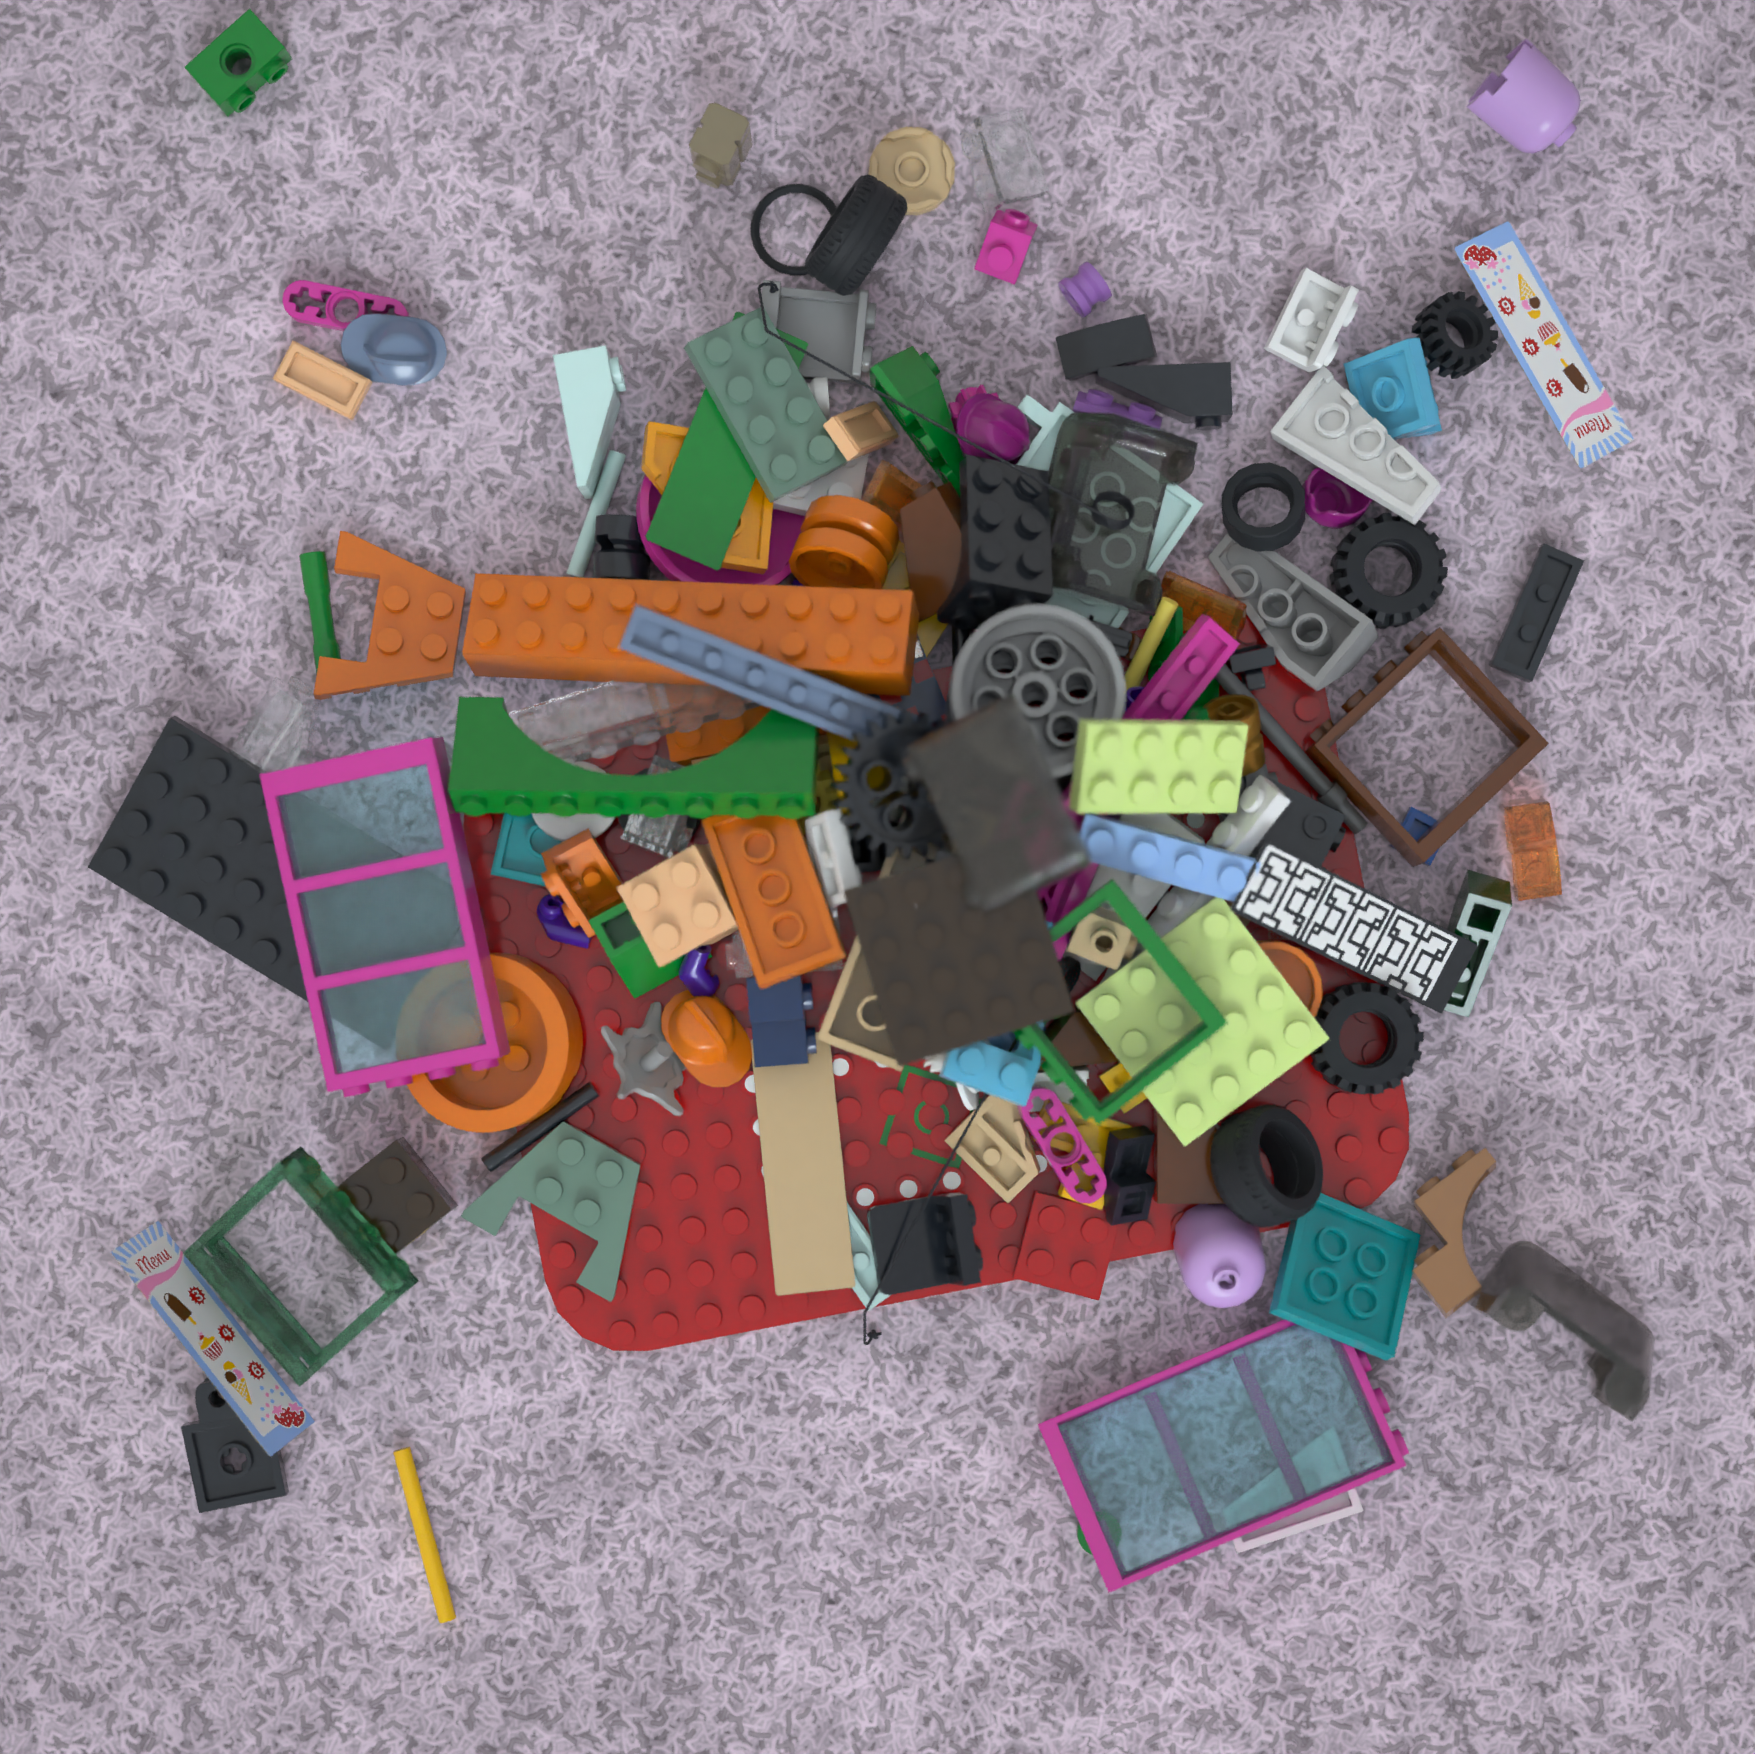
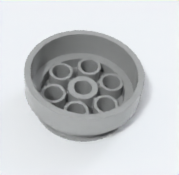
(1081, 653)

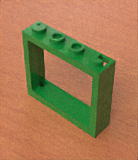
(1058, 1067)

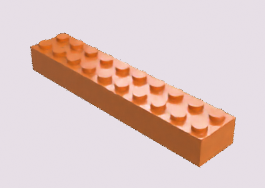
(575, 625)

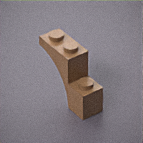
(1442, 1204)

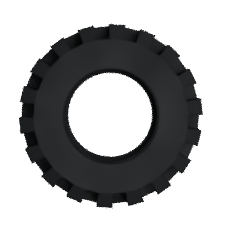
(1414, 544)
(1401, 1044)

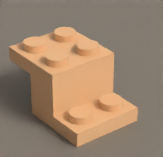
(680, 904)

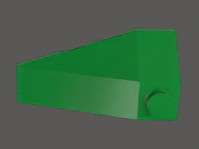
(913, 382)

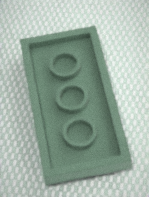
(765, 404)

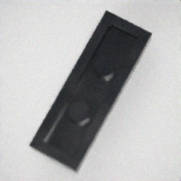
(1536, 613)

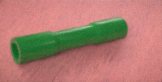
(317, 589)

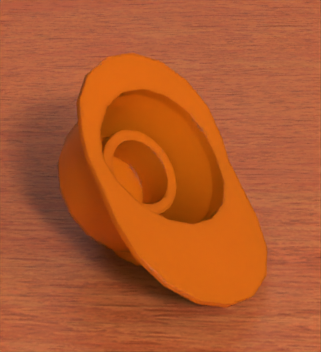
(707, 1038)

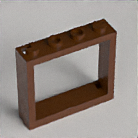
(1482, 691)

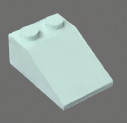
(590, 403)

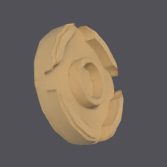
(897, 166)

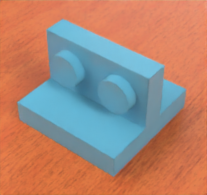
(1396, 389)

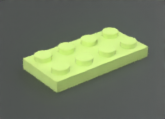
(1158, 766)

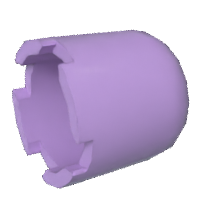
(1528, 102)
(1219, 1255)

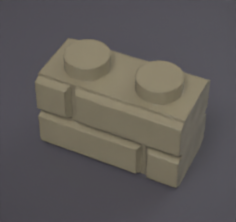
(720, 145)

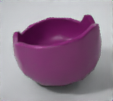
(1333, 501)

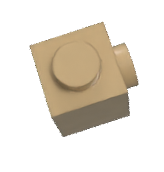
(1103, 938)

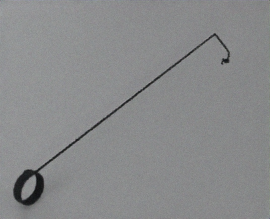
(1097, 516)
(1073, 965)

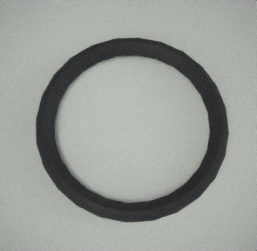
(760, 209)

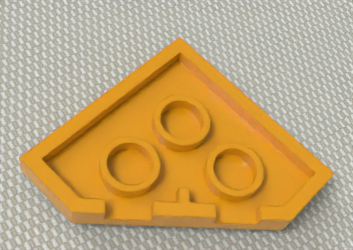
(751, 538)

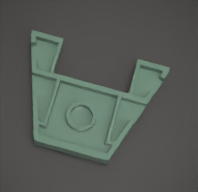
(577, 1183)

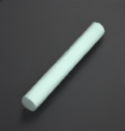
(598, 507)

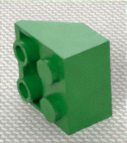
(630, 952)

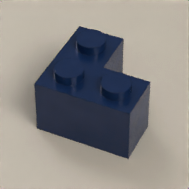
(780, 1022)

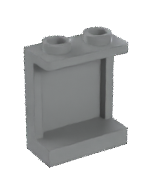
(829, 324)

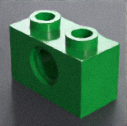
(241, 40)

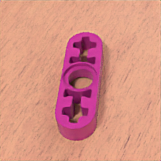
(317, 291)
(1088, 1165)

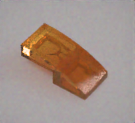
(1533, 851)

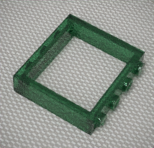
(256, 1302)

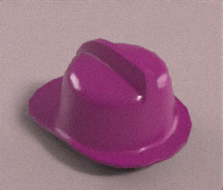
(993, 426)

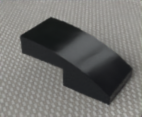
(1106, 345)
(1125, 1167)

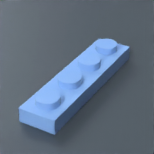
(1165, 857)

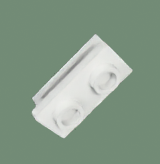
(1312, 321)

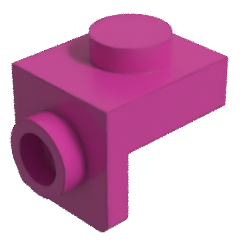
(1006, 245)

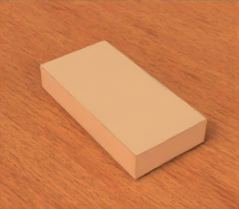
(322, 380)
(861, 430)

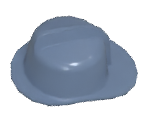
(394, 349)

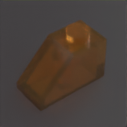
(890, 491)

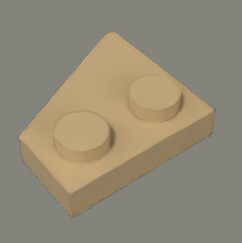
(997, 1147)

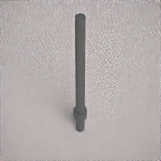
(1328, 792)

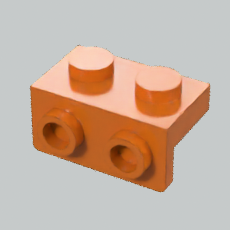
(583, 879)

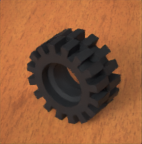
(1471, 325)

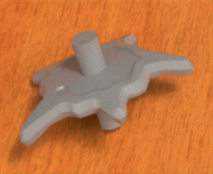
(646, 1061)

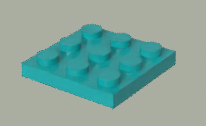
(1346, 1276)

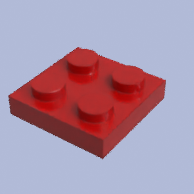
(1065, 1246)

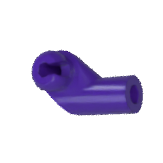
(557, 925)
(695, 975)

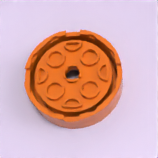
(531, 1079)

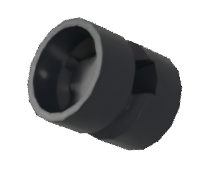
(621, 549)

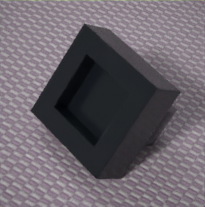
(1249, 663)

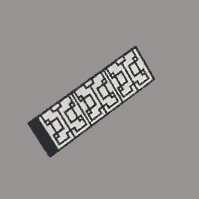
(1353, 927)

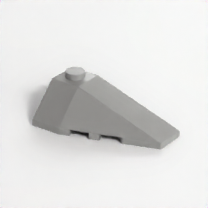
(1305, 622)

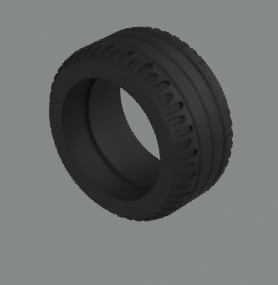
(856, 235)
(1240, 1173)

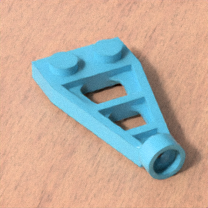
(994, 1069)

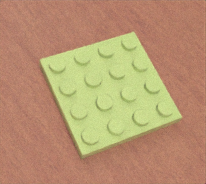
(1145, 1013)

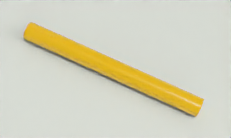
(424, 1534)

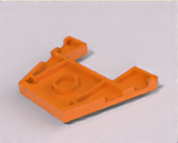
(412, 624)

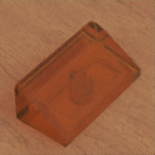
(1200, 600)

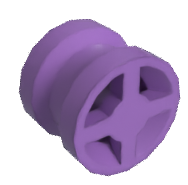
(1084, 289)

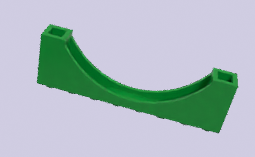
(507, 772)

